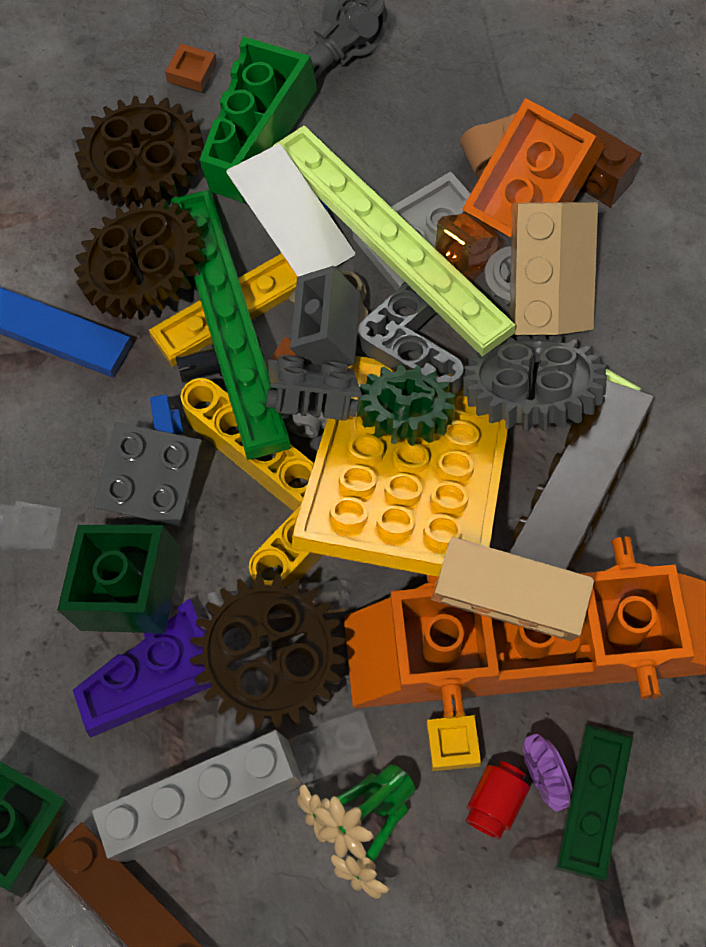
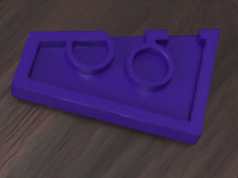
(144, 678)

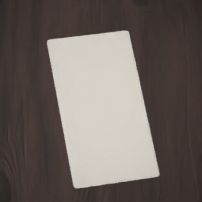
(290, 211)

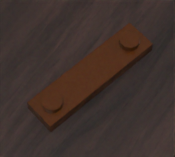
(116, 893)

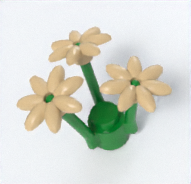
(383, 796)

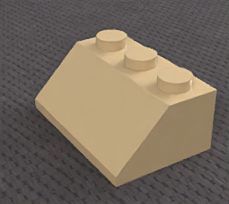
(553, 267)

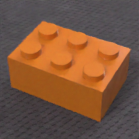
(535, 162)

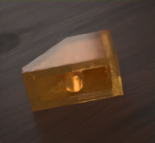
(465, 243)

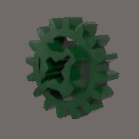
(406, 404)

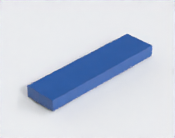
(62, 333)

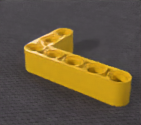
(271, 474)

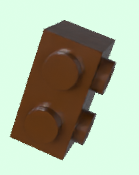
(614, 167)

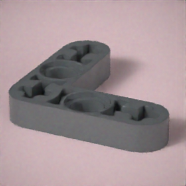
(401, 337)

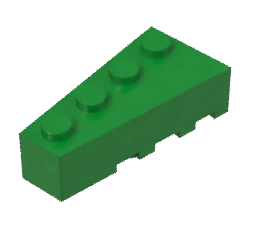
(258, 109)

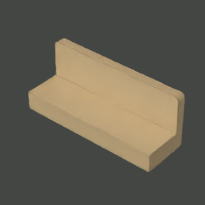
(513, 589)

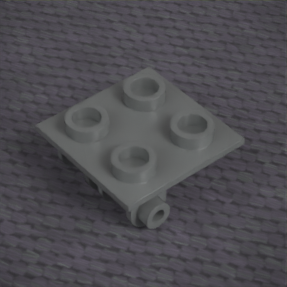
(332, 377)
(148, 474)

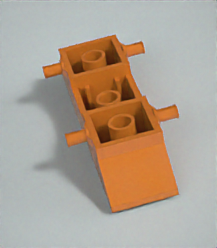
(636, 627)

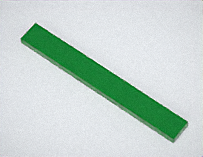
(234, 335)

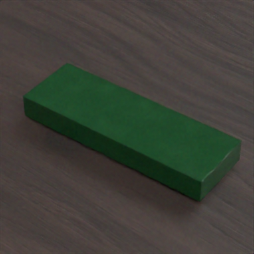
(594, 804)

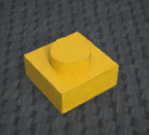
(453, 743)

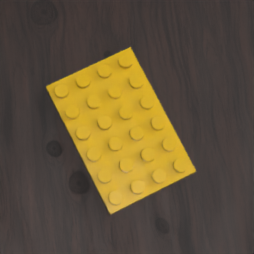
(398, 499)

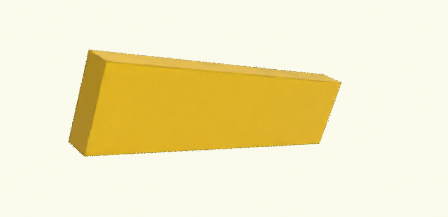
(262, 291)

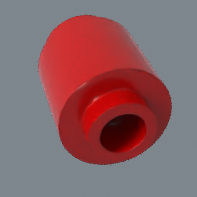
(497, 799)

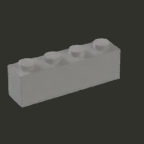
(197, 797)

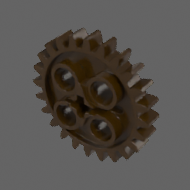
(139, 151)
(166, 255)
(285, 691)

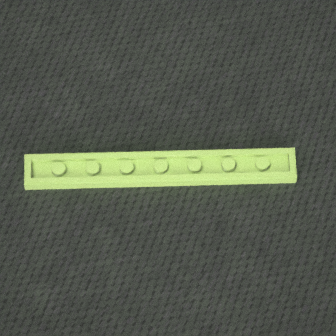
(398, 244)

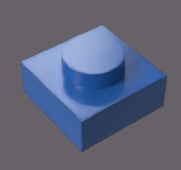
(165, 418)

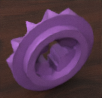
(547, 771)

